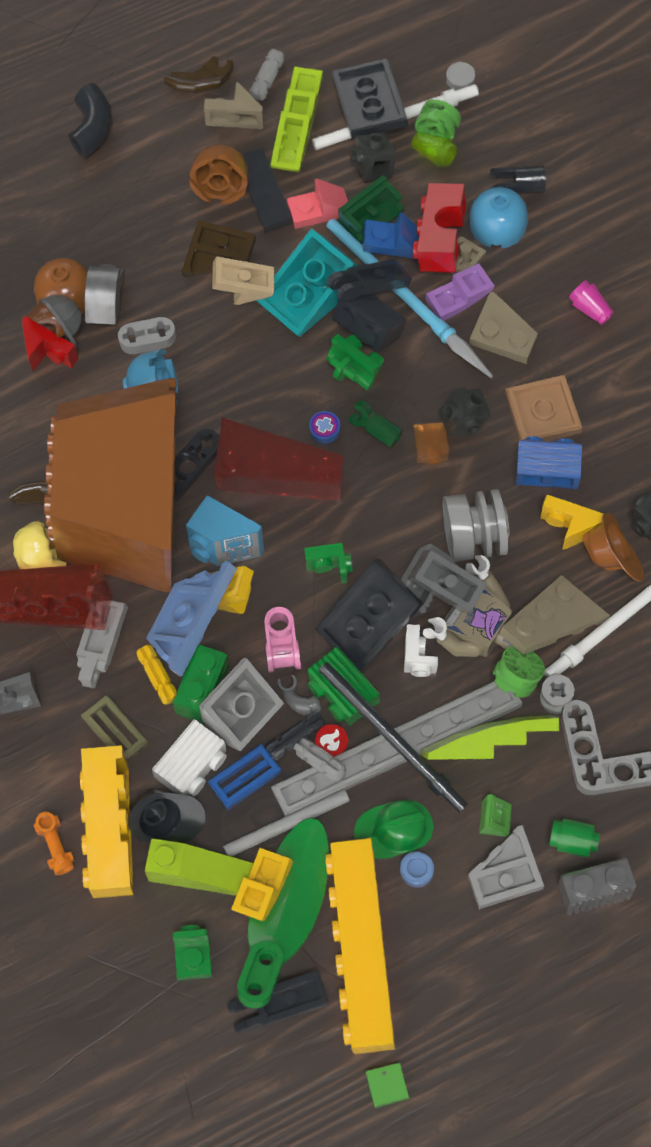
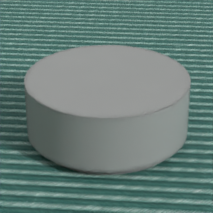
(460, 76)

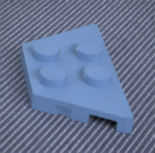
(187, 615)

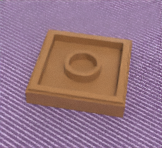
(543, 409)

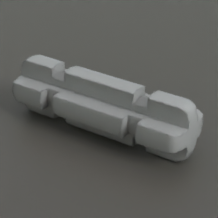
(267, 74)
(320, 759)

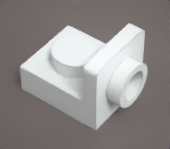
(415, 659)

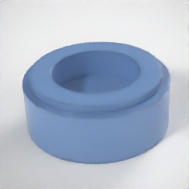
(417, 869)

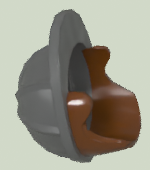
(59, 314)

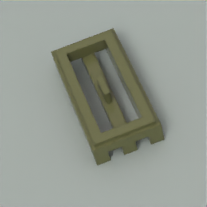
(132, 750)

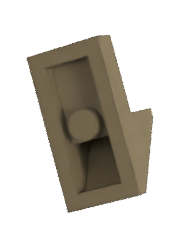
(240, 112)

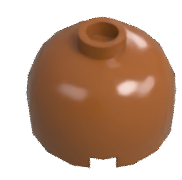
(219, 174)
(63, 278)

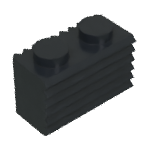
(370, 320)

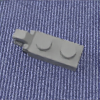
(99, 645)

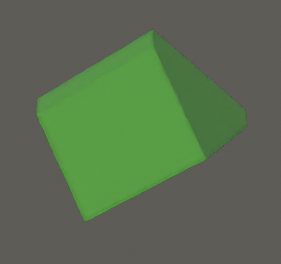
(495, 816)

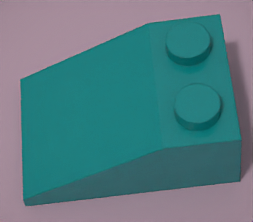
(301, 283)

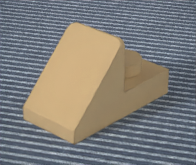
(244, 279)

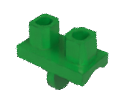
(352, 363)

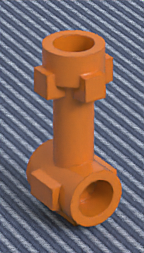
(48, 827)

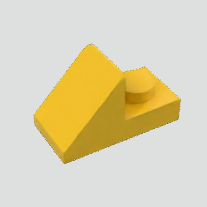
(570, 515)
(237, 592)

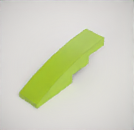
(297, 119)
(480, 740)

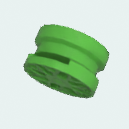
(438, 121)
(518, 672)

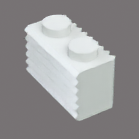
(190, 760)

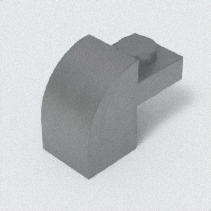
(103, 294)

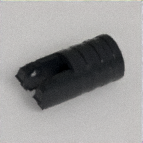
(526, 178)

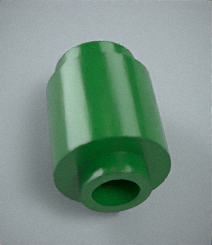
(574, 837)

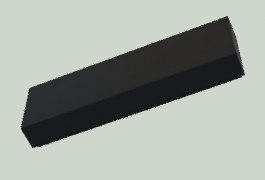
(266, 192)

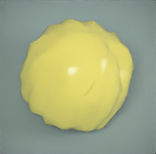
(33, 547)

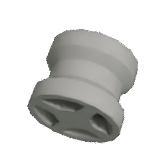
(556, 700)

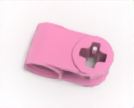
(281, 645)

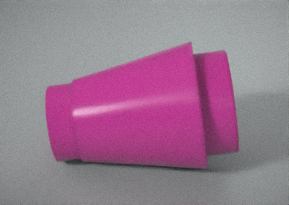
(591, 302)

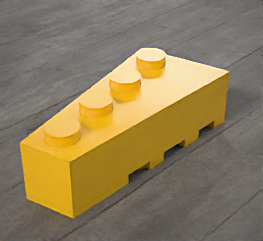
(106, 815)

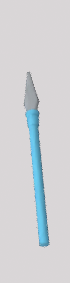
(438, 326)

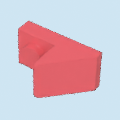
(317, 205)

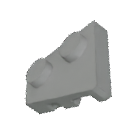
(506, 872)

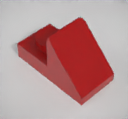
(44, 342)

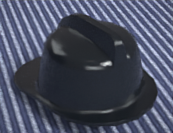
(165, 817)

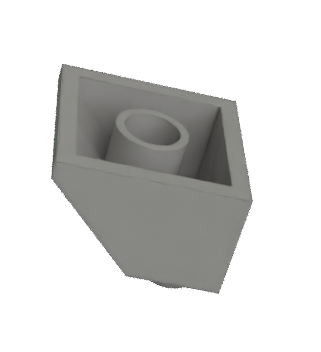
(240, 705)

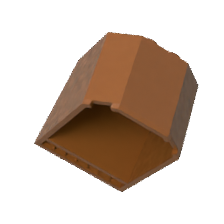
(115, 482)

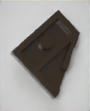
(216, 241)

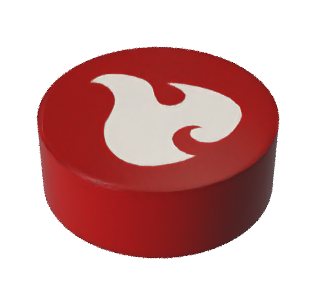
(332, 739)

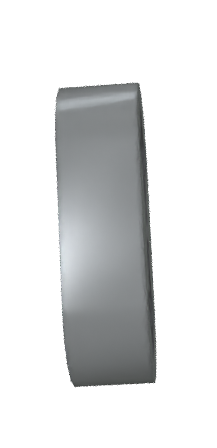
(147, 335)

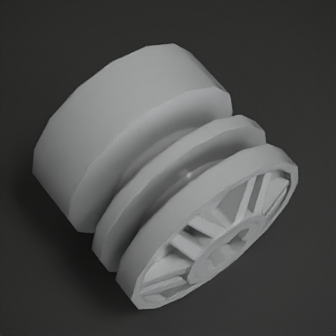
(475, 525)

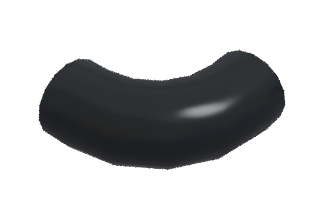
(95, 122)

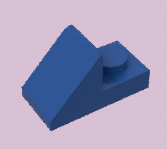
(390, 238)

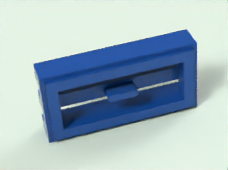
(222, 794)

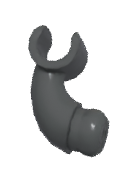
(299, 704)

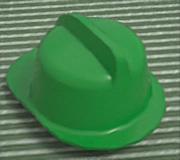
(395, 828)

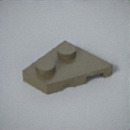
(503, 331)

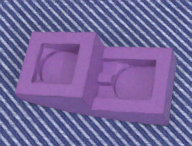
(463, 291)

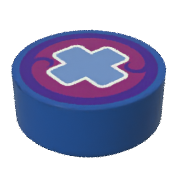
(324, 427)

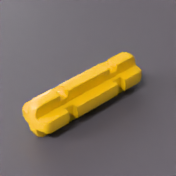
(156, 674)

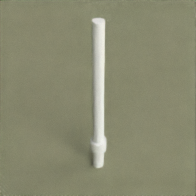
(449, 96)
(574, 654)

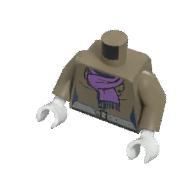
(475, 631)

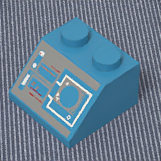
(223, 534)

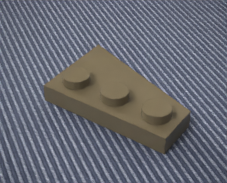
(552, 615)

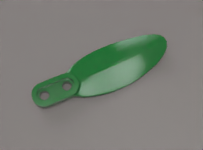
(292, 914)

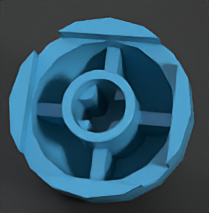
(498, 217)
(149, 368)

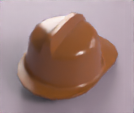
(611, 549)

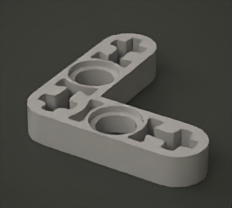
(602, 767)

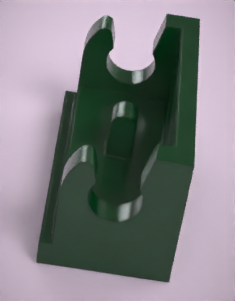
(374, 203)

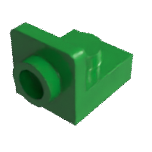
(326, 557)
(192, 953)

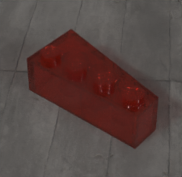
(275, 465)
(56, 597)

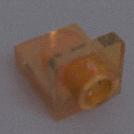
(431, 443)

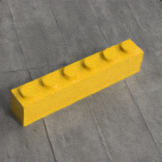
(361, 947)

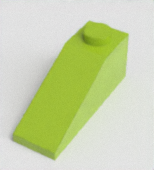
(195, 867)

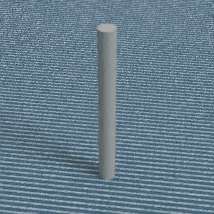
(286, 823)

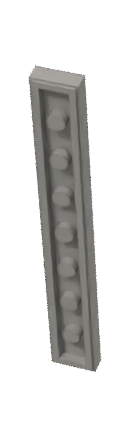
(380, 756)

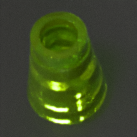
(435, 148)

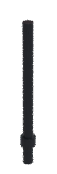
(438, 783)

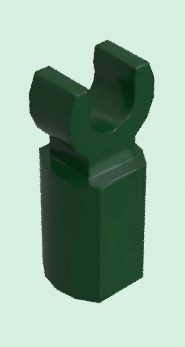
(376, 424)

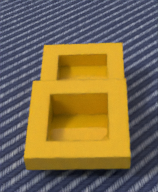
(263, 885)

